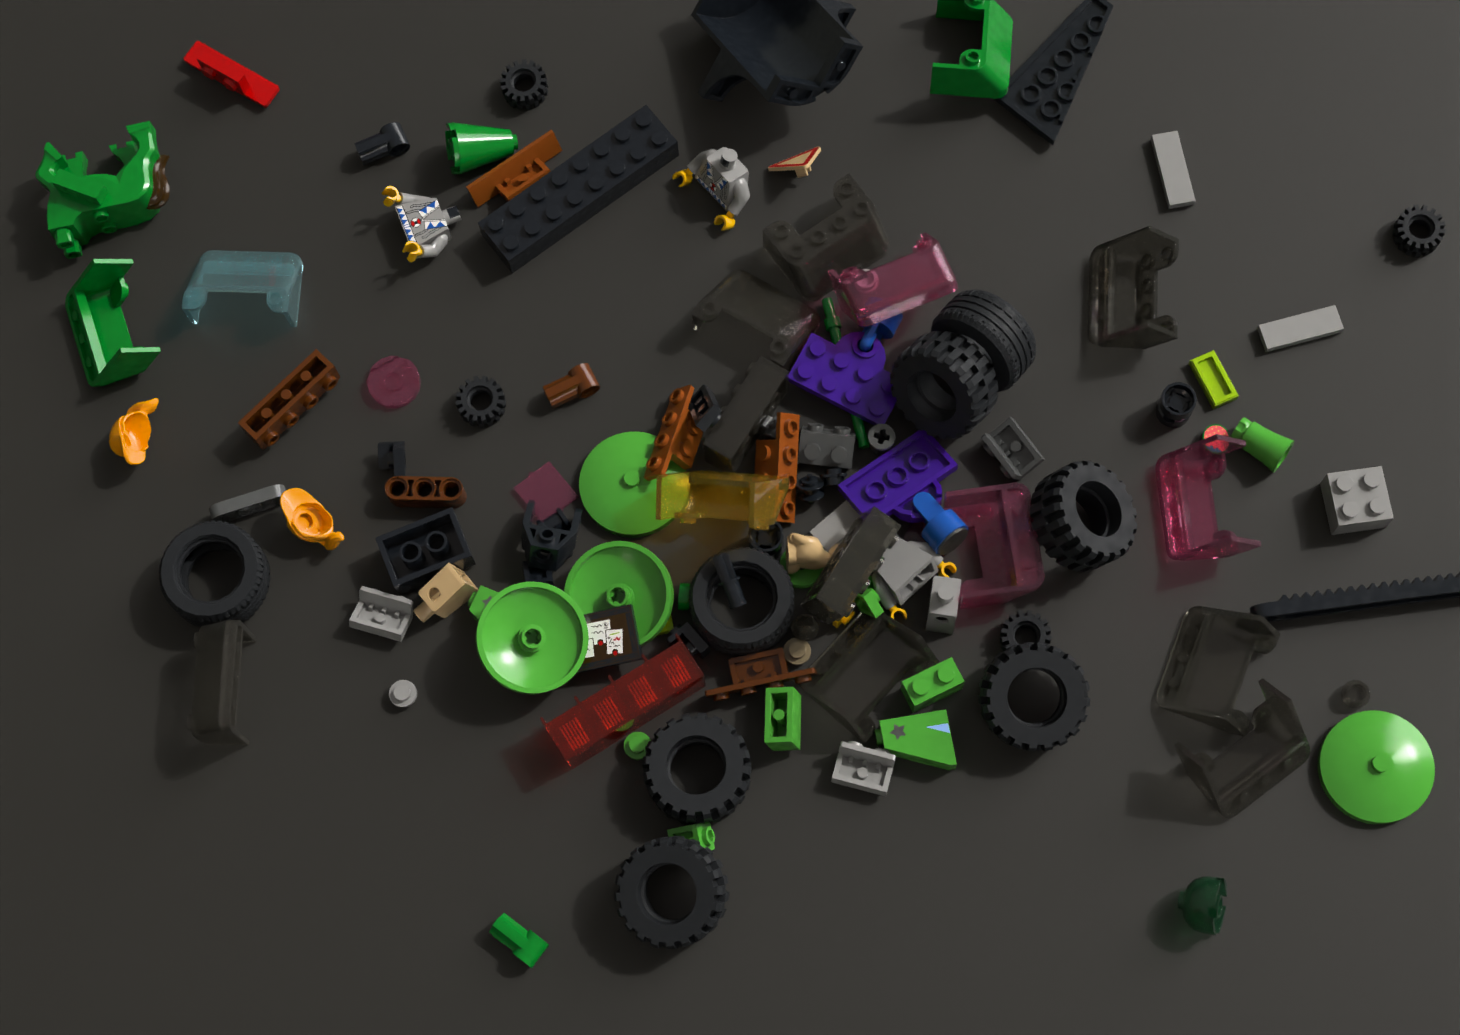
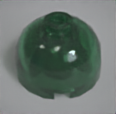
(1204, 904)

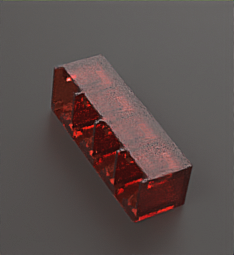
(625, 704)

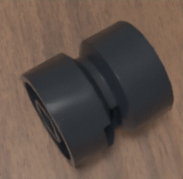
(1176, 404)
(768, 541)

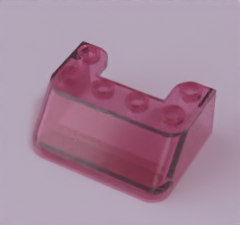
(1005, 543)

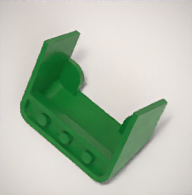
(982, 71)
(100, 325)

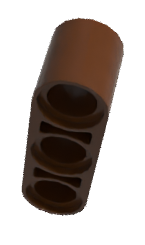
(415, 484)

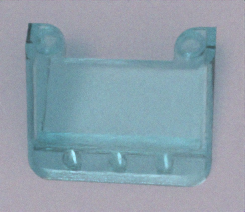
(247, 272)

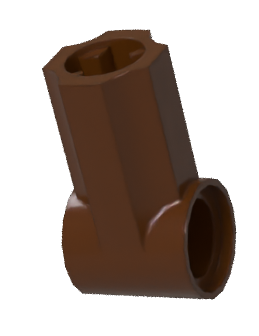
(577, 383)

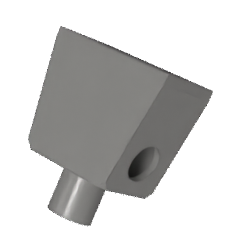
(943, 603)

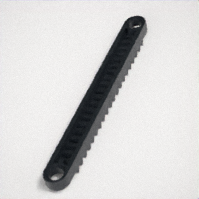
(1360, 599)

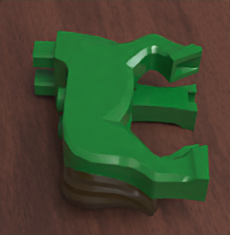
(131, 196)

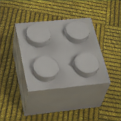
(1356, 500)

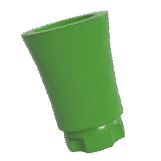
(1263, 443)

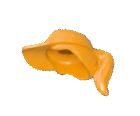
(132, 432)
(309, 519)

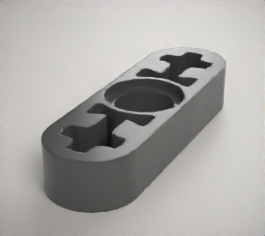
(247, 503)

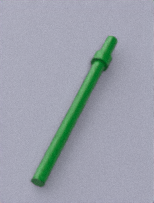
(833, 326)

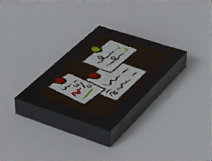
(611, 638)

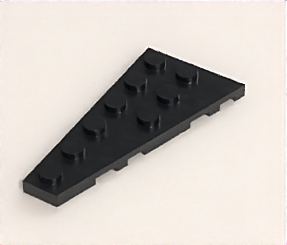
(1050, 78)

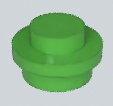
(636, 744)

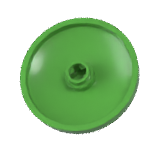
(615, 485)
(620, 576)
(531, 638)
(1376, 767)

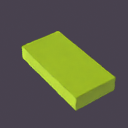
(1213, 379)

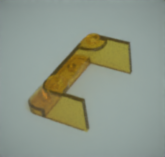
(721, 496)

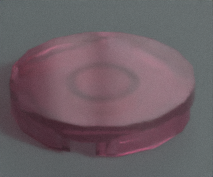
(394, 382)

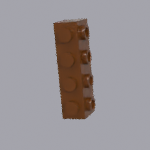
(289, 400)

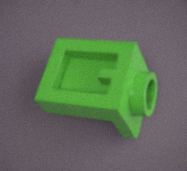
(869, 601)
(699, 832)

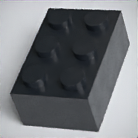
(423, 548)

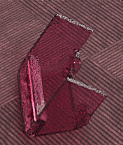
(895, 285)
(1188, 501)

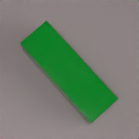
(80, 187)

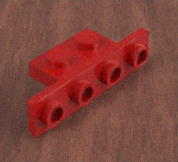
(231, 74)

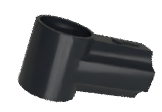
(389, 141)

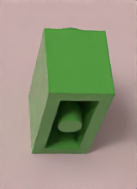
(932, 684)
(782, 719)

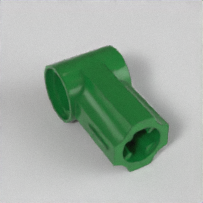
(523, 943)

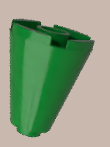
(477, 145)

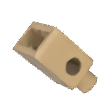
(444, 593)

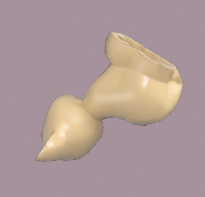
(806, 553)

